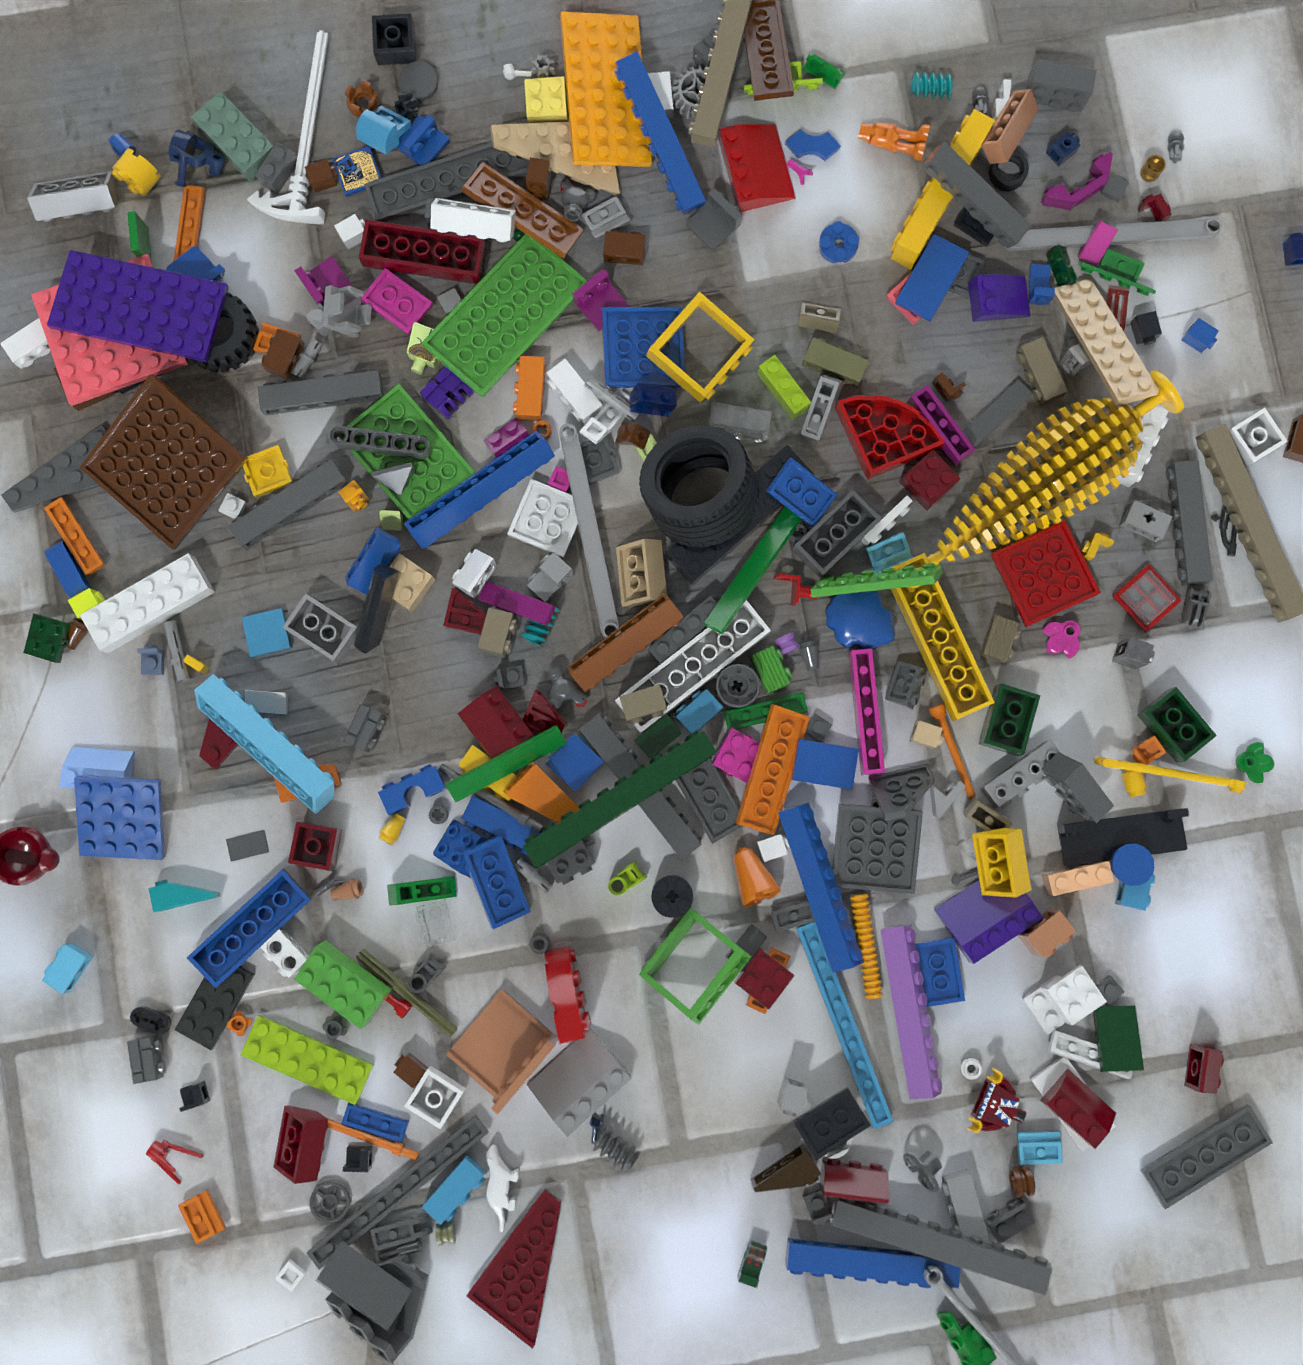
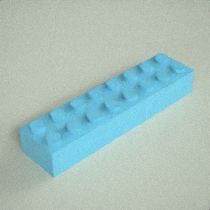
(265, 743)

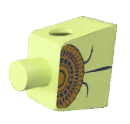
(417, 352)

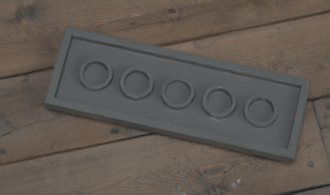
(1206, 1156)

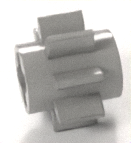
(542, 66)

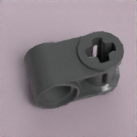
(426, 972)

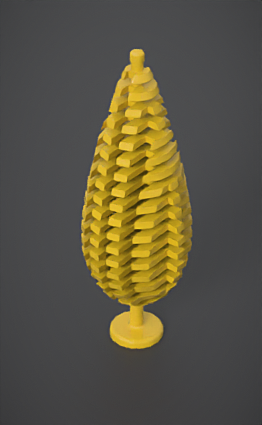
(1056, 471)

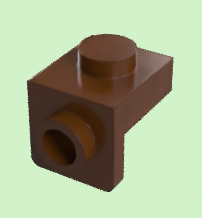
(632, 435)

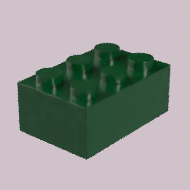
(1009, 720)
(1177, 725)

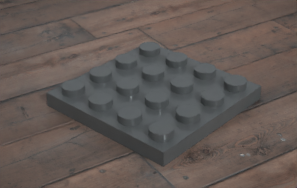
(876, 851)

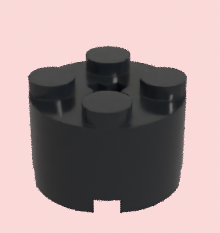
(665, 906)

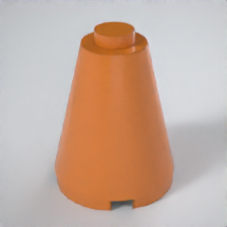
(753, 878)

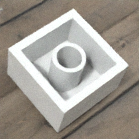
(1257, 437)
(435, 1097)

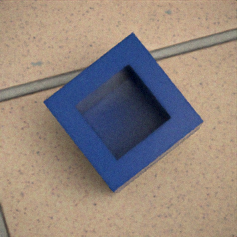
(1200, 335)

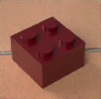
(929, 480)
(315, 846)
(764, 978)

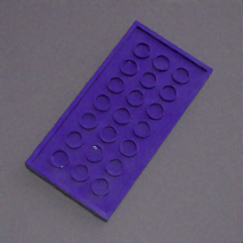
(138, 305)

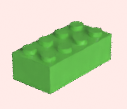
(343, 984)

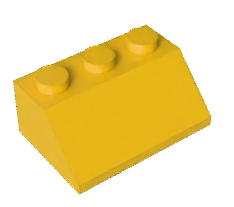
(1001, 862)

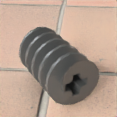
(615, 1150)

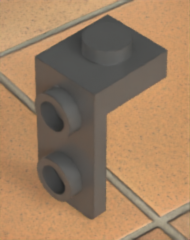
(749, 941)

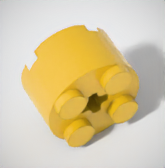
(136, 172)

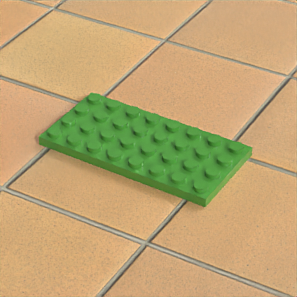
(504, 314)

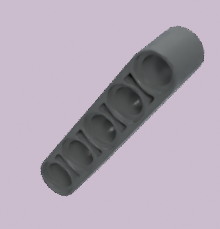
(374, 436)

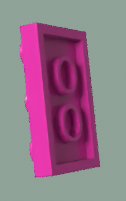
(396, 301)

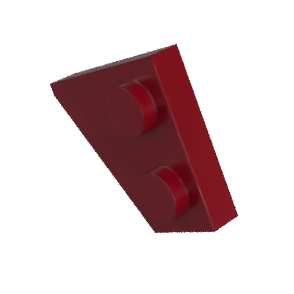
(463, 614)
(542, 715)
(216, 745)

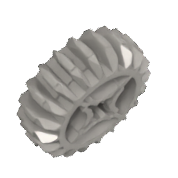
(685, 99)

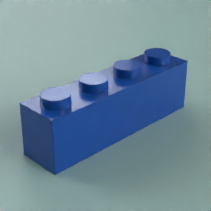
(496, 822)

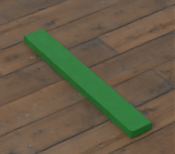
(752, 571)

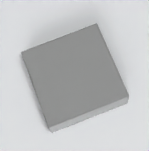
(449, 300)

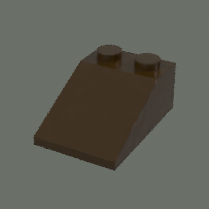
(790, 1171)

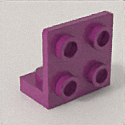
(322, 275)
(595, 295)

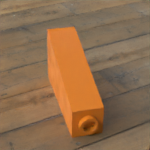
(540, 793)

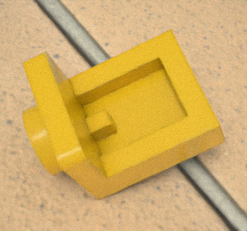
(1090, 547)

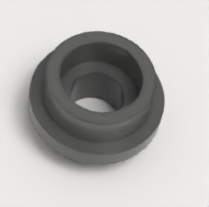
(539, 950)

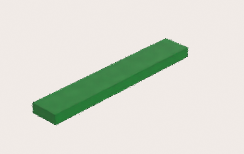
(505, 763)

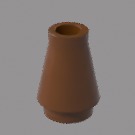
(76, 633)

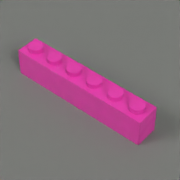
(866, 712)

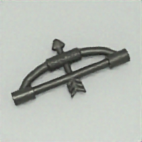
(1224, 519)

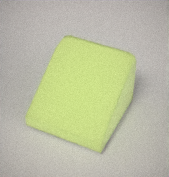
(391, 520)

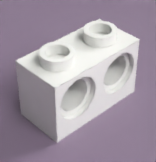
(289, 948)

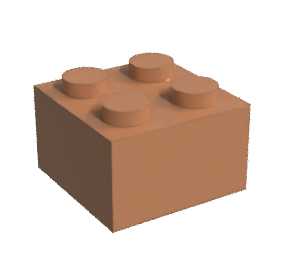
(1047, 933)

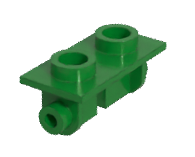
(822, 69)

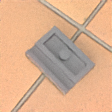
(605, 217)

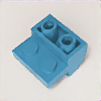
(381, 129)

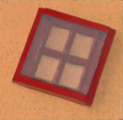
(1146, 598)

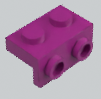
(506, 437)

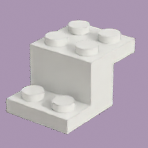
(1064, 999)

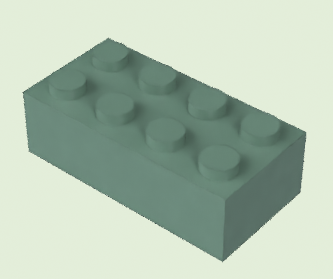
(233, 135)

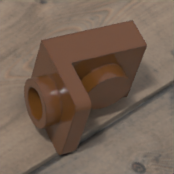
(945, 387)

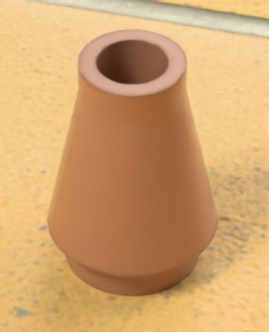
(349, 890)

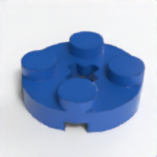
(842, 232)

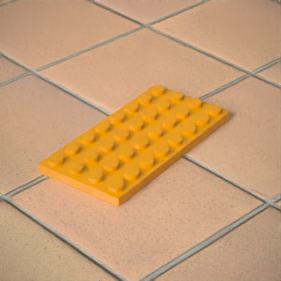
(599, 114)

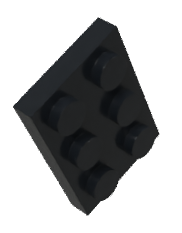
(831, 1123)

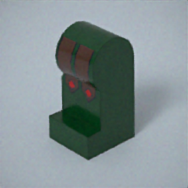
(752, 1264)

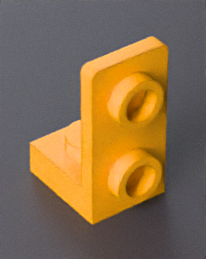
(354, 496)

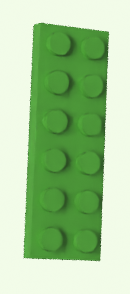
(872, 581)

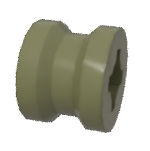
(445, 1233)

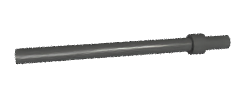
(522, 817)

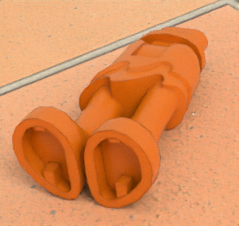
(887, 135)

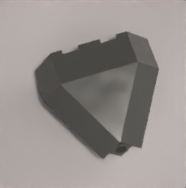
(391, 1342)

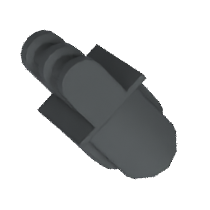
(1195, 609)

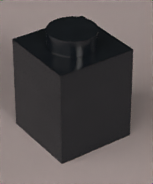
(1146, 328)

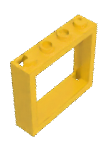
(678, 375)

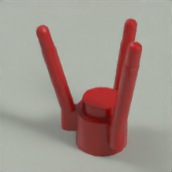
(159, 1152)

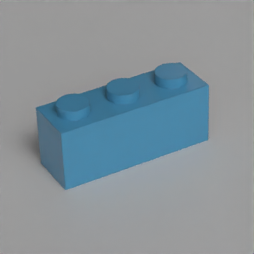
(455, 1190)

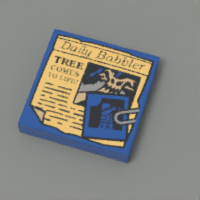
(356, 170)

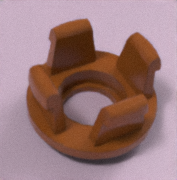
(358, 92)

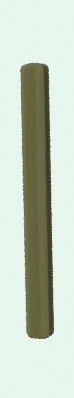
(403, 990)

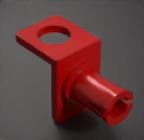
(797, 589)

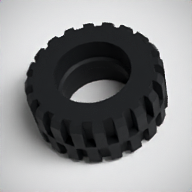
(240, 343)

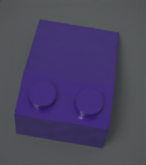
(998, 297)

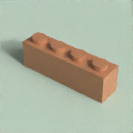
(1010, 126)

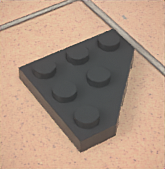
(901, 789)

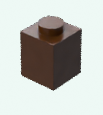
(321, 175)
(410, 1069)

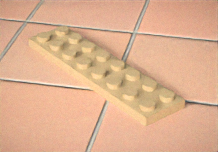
(1105, 342)

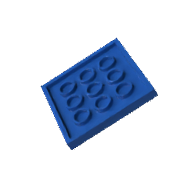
(626, 340)
(119, 817)

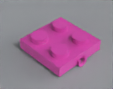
(736, 755)

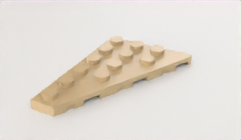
(552, 143)

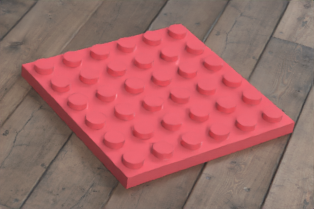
(98, 366)

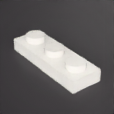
(887, 522)

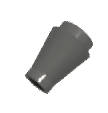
(809, 653)

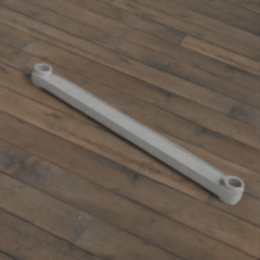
(1126, 234)
(588, 529)

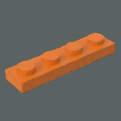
(74, 536)

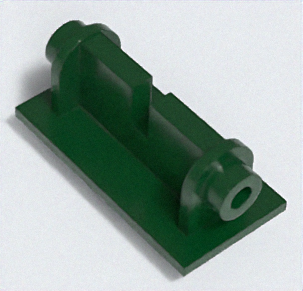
(1058, 261)

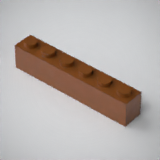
(625, 642)

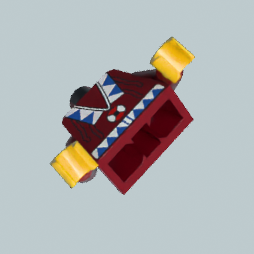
(995, 1105)

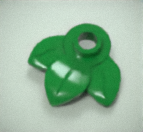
(1257, 762)

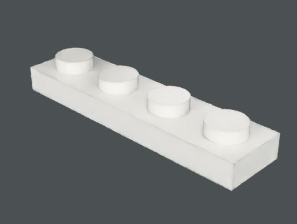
(1079, 1051)

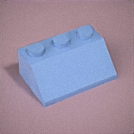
(96, 763)

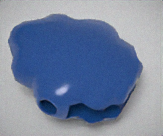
(861, 620)

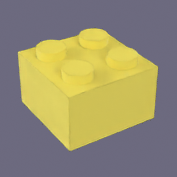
(546, 100)

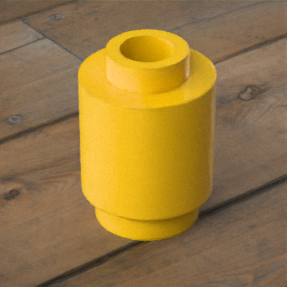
(1134, 783)

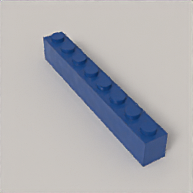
(660, 133)
(479, 489)
(821, 887)
(865, 1263)

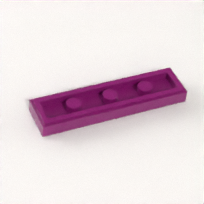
(516, 603)

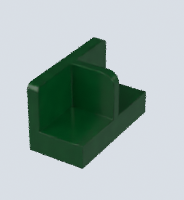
(658, 736)

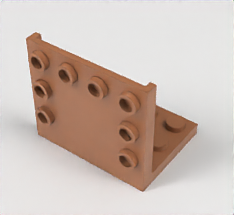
(502, 1048)

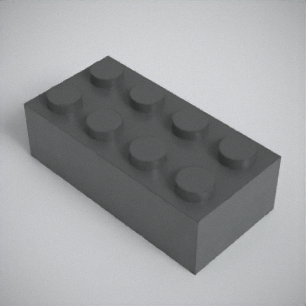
(836, 534)

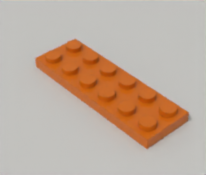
(772, 770)

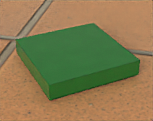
(138, 235)

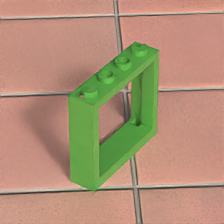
(717, 985)

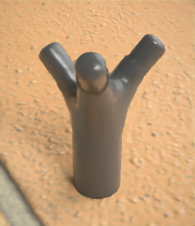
(329, 883)

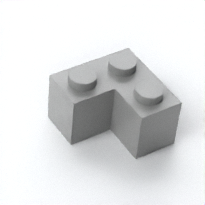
(551, 578)

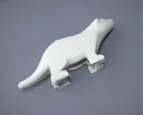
(499, 1185)

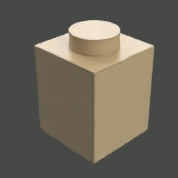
(926, 735)

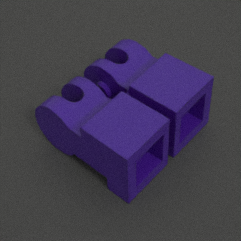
(436, 392)

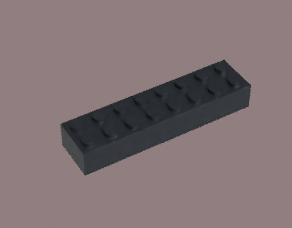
(698, 561)

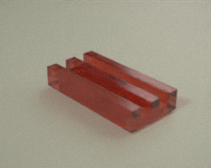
(1110, 292)

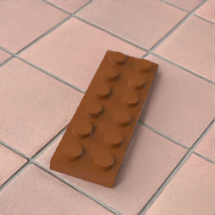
(531, 214)

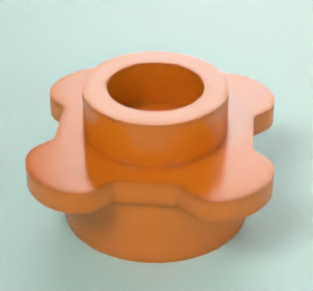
(233, 1023)

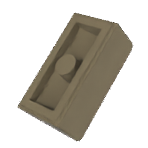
(819, 317)

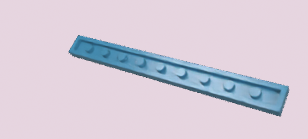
(845, 1026)

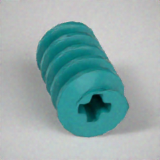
(931, 85)
(536, 631)

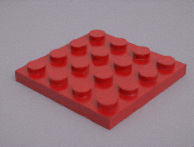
(1045, 573)

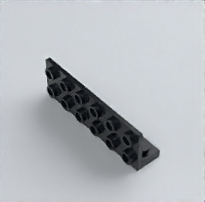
(1097, 842)

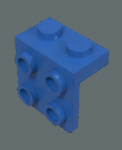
(198, 265)
(453, 842)

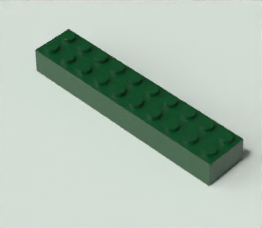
(620, 799)

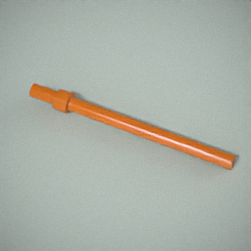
(396, 1148)

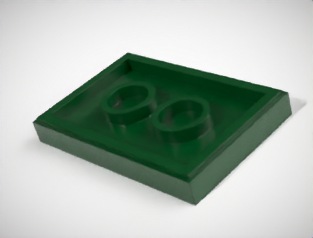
(1118, 1039)

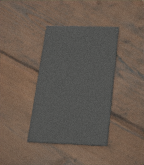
(247, 845)

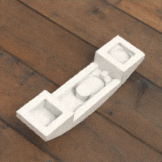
(605, 420)

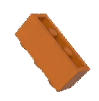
(529, 388)

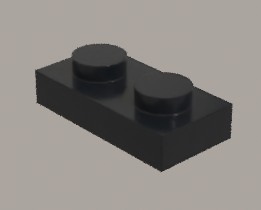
(973, 228)

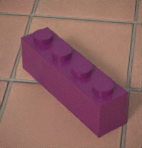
(956, 446)

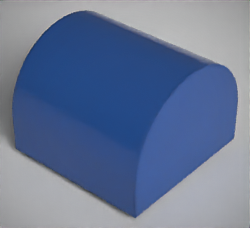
(120, 144)

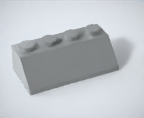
(73, 196)

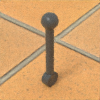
(956, 880)

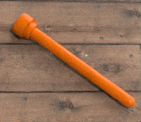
(938, 713)

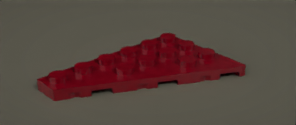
(517, 1276)

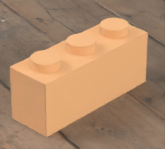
(1078, 878)

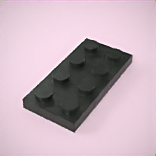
(213, 1007)

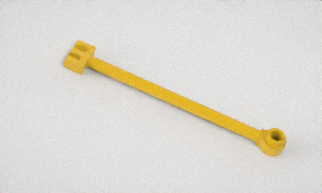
(1234, 784)

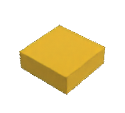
(196, 664)

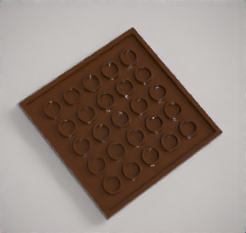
(163, 462)

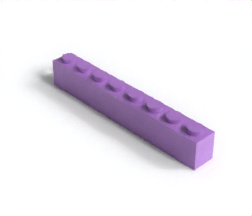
(911, 1012)

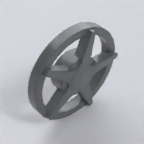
(329, 1202)

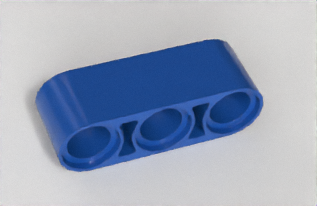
(67, 569)

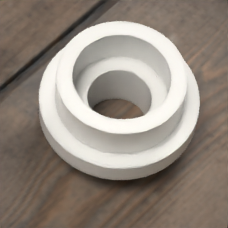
(977, 1068)

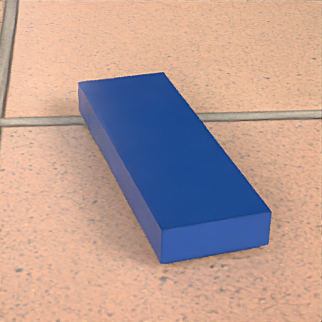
(375, 1122)

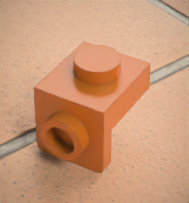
(1148, 750)

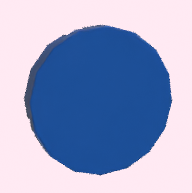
(1132, 864)

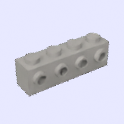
(1019, 776)

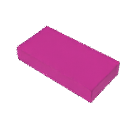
(1097, 243)

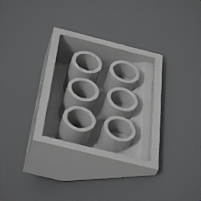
(579, 1082)

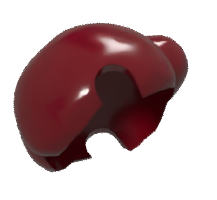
(25, 856)

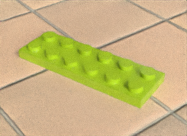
(307, 1059)

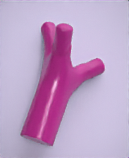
(800, 170)

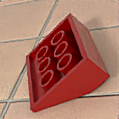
(755, 165)

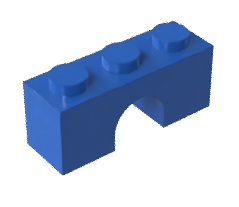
(395, 795)

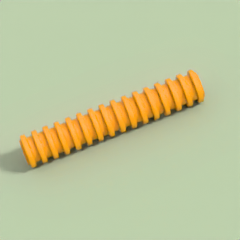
(866, 945)

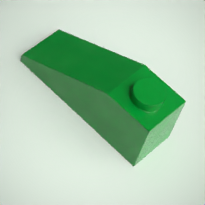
(421, 890)

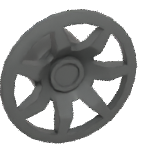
(927, 1167)

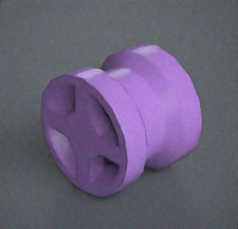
(787, 643)

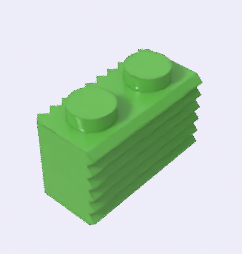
(770, 669)

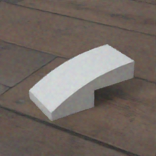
(999, 103)

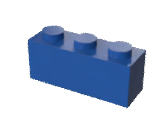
(378, 550)

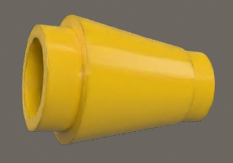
(392, 829)

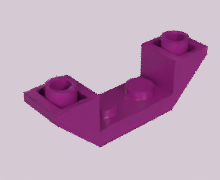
(1060, 197)

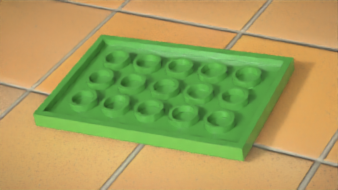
(432, 476)

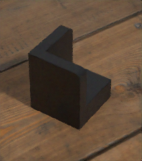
(194, 1096)
(358, 1159)

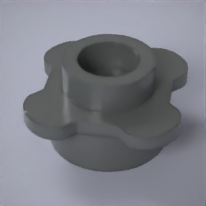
(328, 1027)

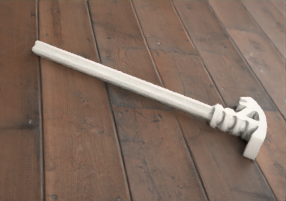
(300, 183)

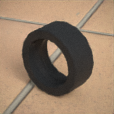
(1010, 185)

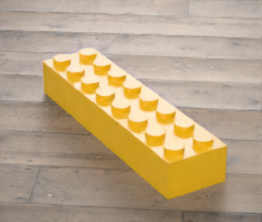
(934, 199)
(942, 645)

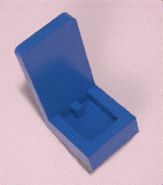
(1039, 285)

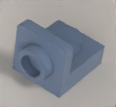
(151, 660)

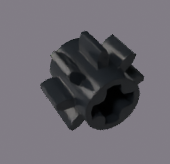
(406, 106)

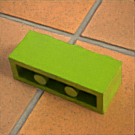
(783, 387)

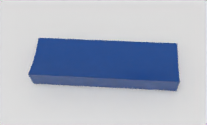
(249, 928)

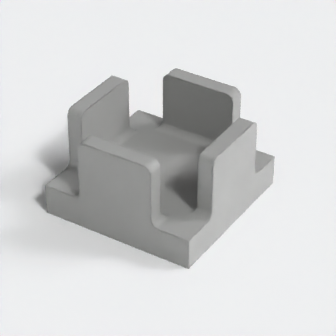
(344, 310)

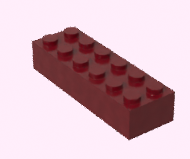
(422, 252)

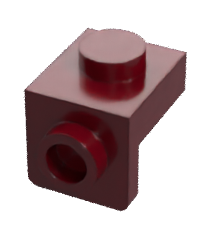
(1159, 207)

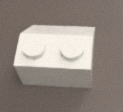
(474, 573)

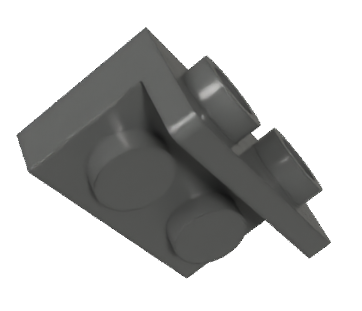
(906, 684)
(1009, 1220)

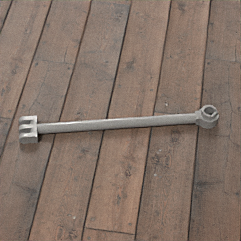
(937, 1280)

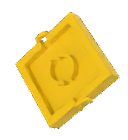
(267, 471)

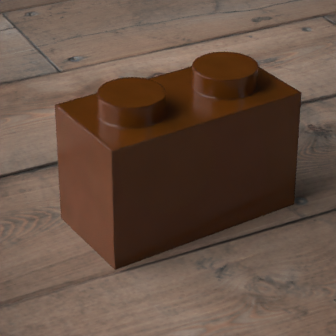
(539, 178)
(624, 247)
(282, 354)

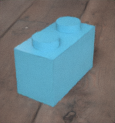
(67, 967)

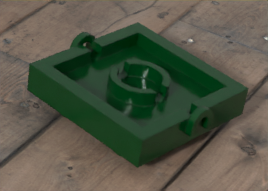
(47, 638)

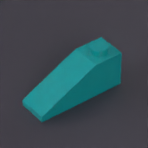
(174, 895)

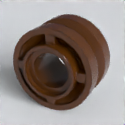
(1022, 1181)

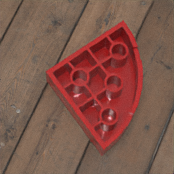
(886, 432)
(564, 992)

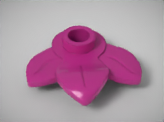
(1060, 640)

